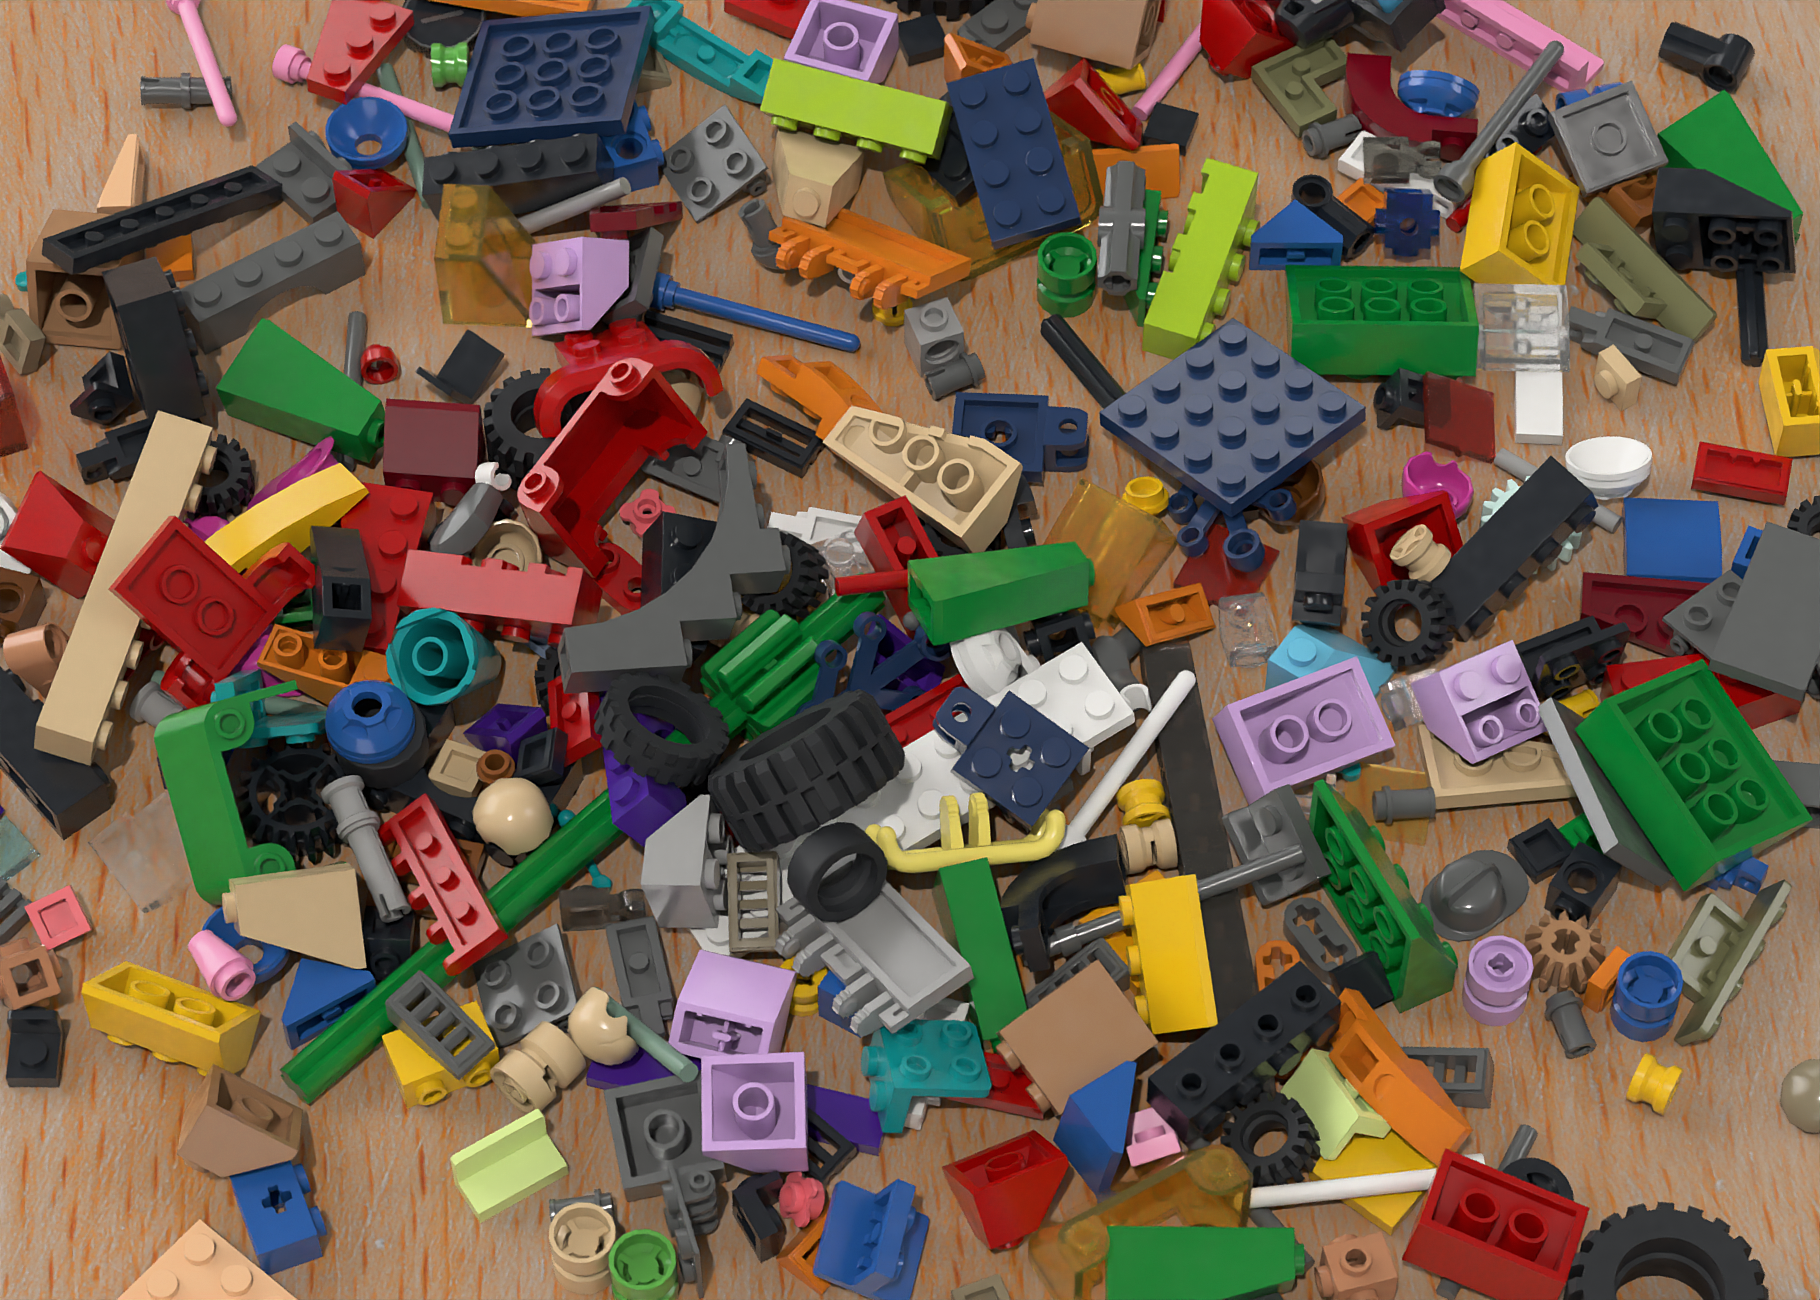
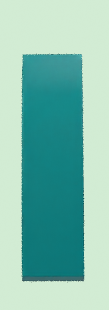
(705, 54)

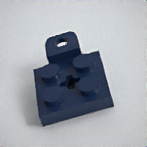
(1029, 426)
(988, 738)

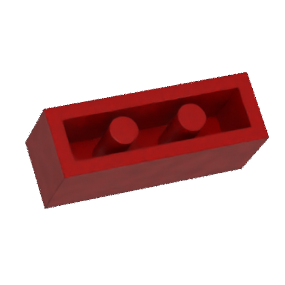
(891, 538)

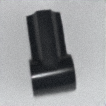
(1718, 60)
(1317, 196)

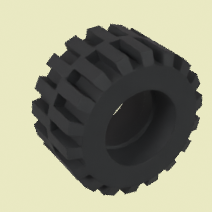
(511, 416)

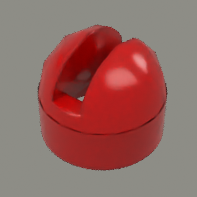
(386, 366)

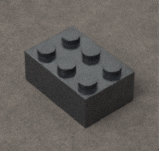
(156, 339)

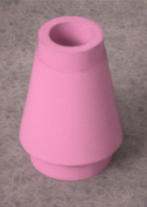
(222, 966)

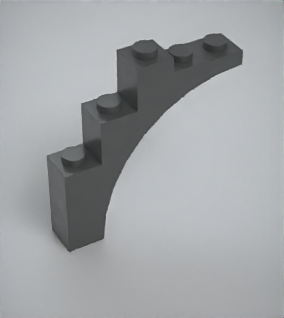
(698, 607)

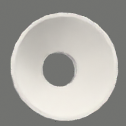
(1610, 465)
(987, 661)

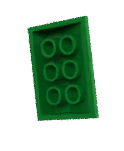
(1381, 320)
(1692, 773)
(1377, 902)

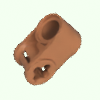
(36, 654)

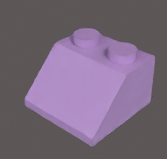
(846, 39)
(756, 1111)

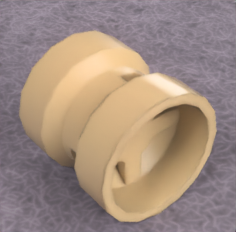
(1148, 846)

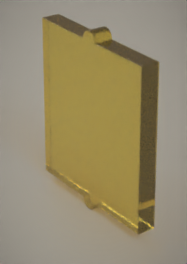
(1372, 779)

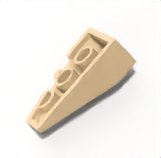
(950, 480)

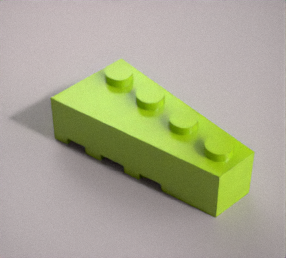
(855, 110)
(1203, 260)

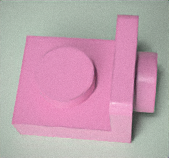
(1150, 1137)

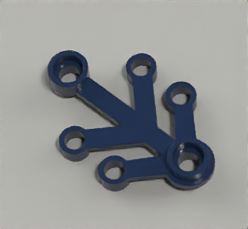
(1243, 545)
(861, 673)

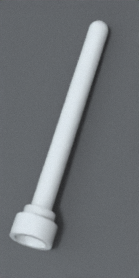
(1128, 759)
(1345, 1187)

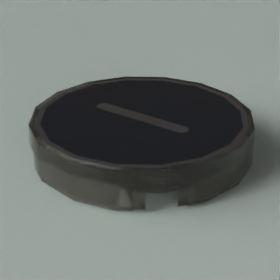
(442, 24)

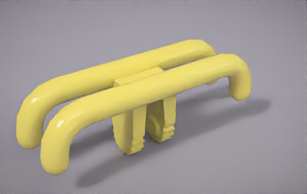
(1039, 843)

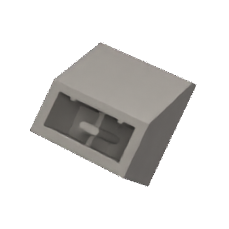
(687, 866)

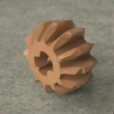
(1564, 952)

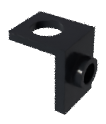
(466, 368)

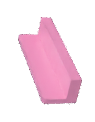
(1521, 40)

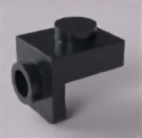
(106, 390)

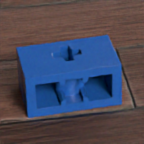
(284, 1237)

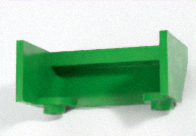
(202, 796)

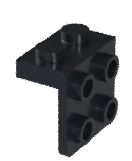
(1571, 656)

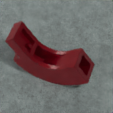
(1380, 112)

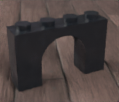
(458, 810)

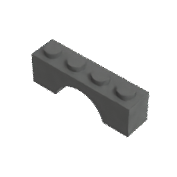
(226, 301)

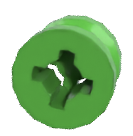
(449, 63)

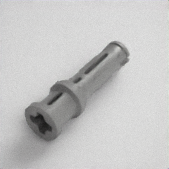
(359, 829)

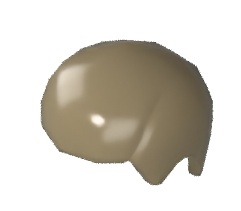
(1802, 1096)

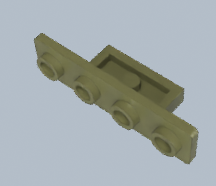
(1636, 273)
(1715, 952)

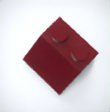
(433, 447)

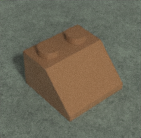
(237, 1126)

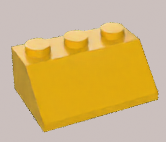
(1519, 221)
(1169, 954)
(170, 1018)

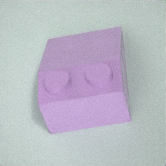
(1303, 730)

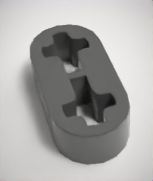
(1327, 935)

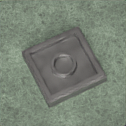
(1607, 139)

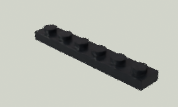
(161, 220)

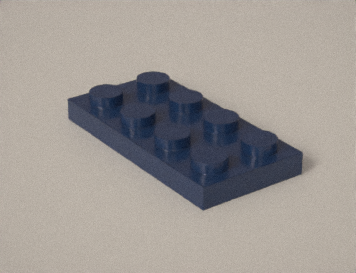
(1013, 153)

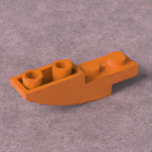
(818, 386)
(1393, 1083)

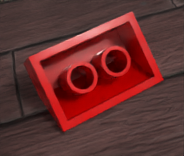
(1495, 1231)

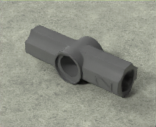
(1121, 228)

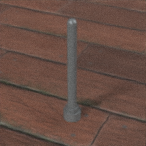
(1456, 178)

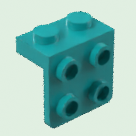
(295, 727)
(922, 1060)

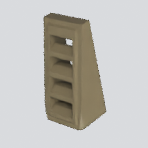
(753, 863)

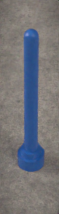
(669, 293)

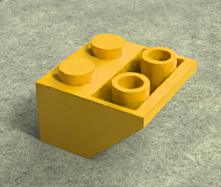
(1792, 399)

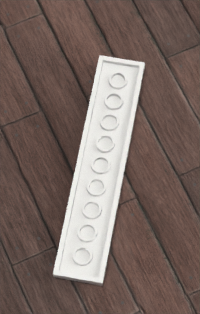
(1065, 689)

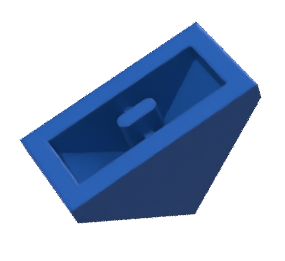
(1294, 238)
(321, 997)

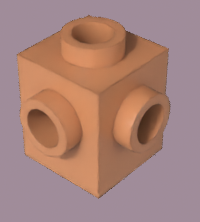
(42, 977)
(1356, 1269)

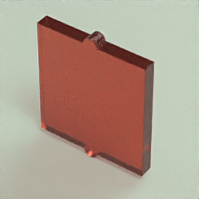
(1459, 417)
(1217, 574)

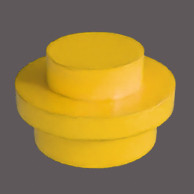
(1147, 494)

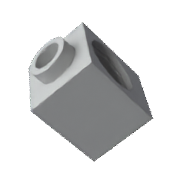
(933, 335)

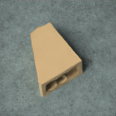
(814, 175)
(301, 911)

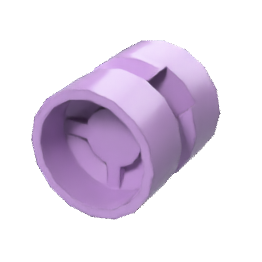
(1497, 980)

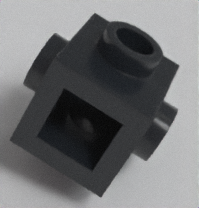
(1072, 629)

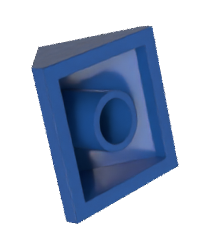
(1096, 1126)

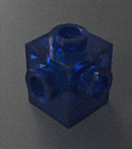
(1403, 204)

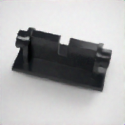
(1528, 128)

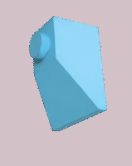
(1318, 647)

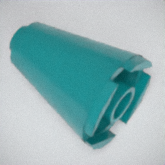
(440, 657)

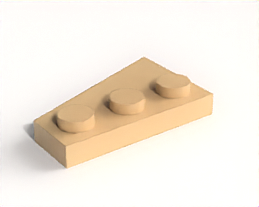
(1513, 775)

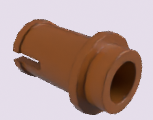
(494, 766)

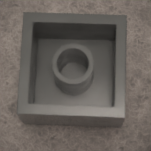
(657, 1126)

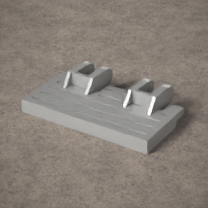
(888, 942)

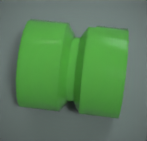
(643, 1267)

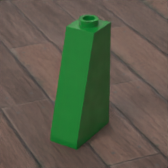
(1723, 143)
(300, 395)
(996, 588)
(977, 931)
(1200, 1262)

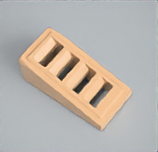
(126, 180)

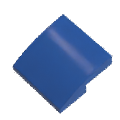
(1672, 539)

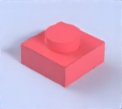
(58, 918)

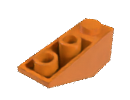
(318, 672)

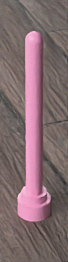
(206, 60)
(293, 66)

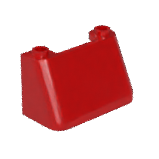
(597, 454)

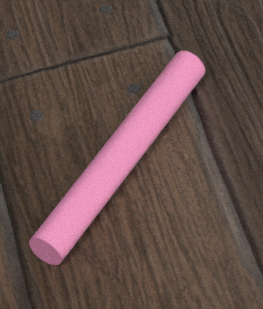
(1168, 75)

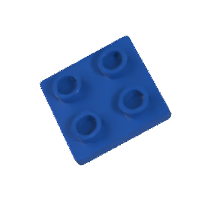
(872, 1241)

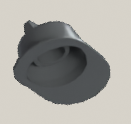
(1475, 894)

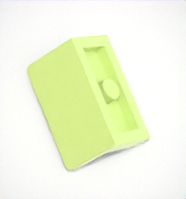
(1332, 1104)
(507, 1166)

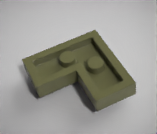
(1294, 82)

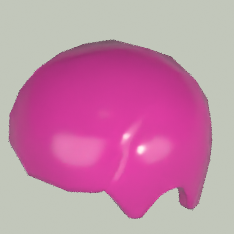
(1426, 476)

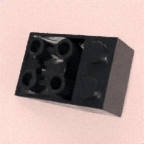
(1717, 224)

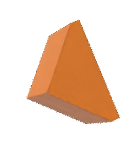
(969, 58)

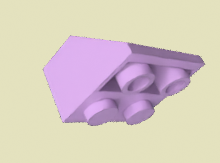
(575, 282)
(1481, 703)
(732, 1007)

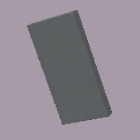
(1775, 618)
(1607, 813)

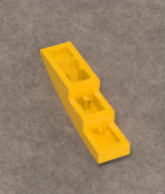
(288, 516)

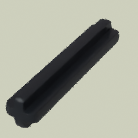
(1752, 314)
(1081, 360)

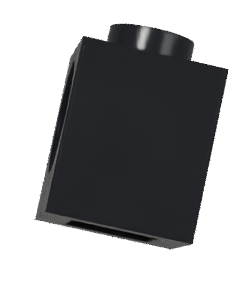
(1586, 870)

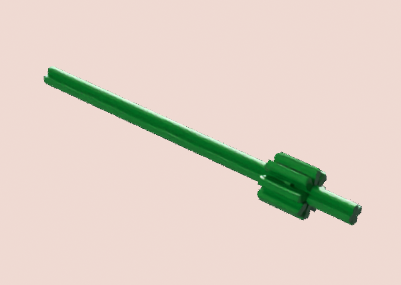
(753, 683)

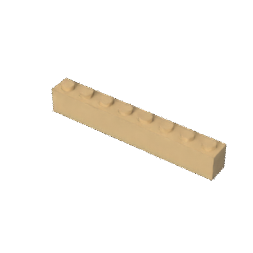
(106, 630)

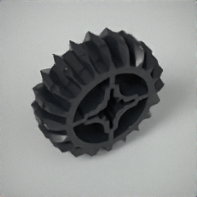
(299, 814)

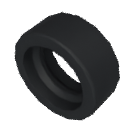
(397, 769)
(855, 889)

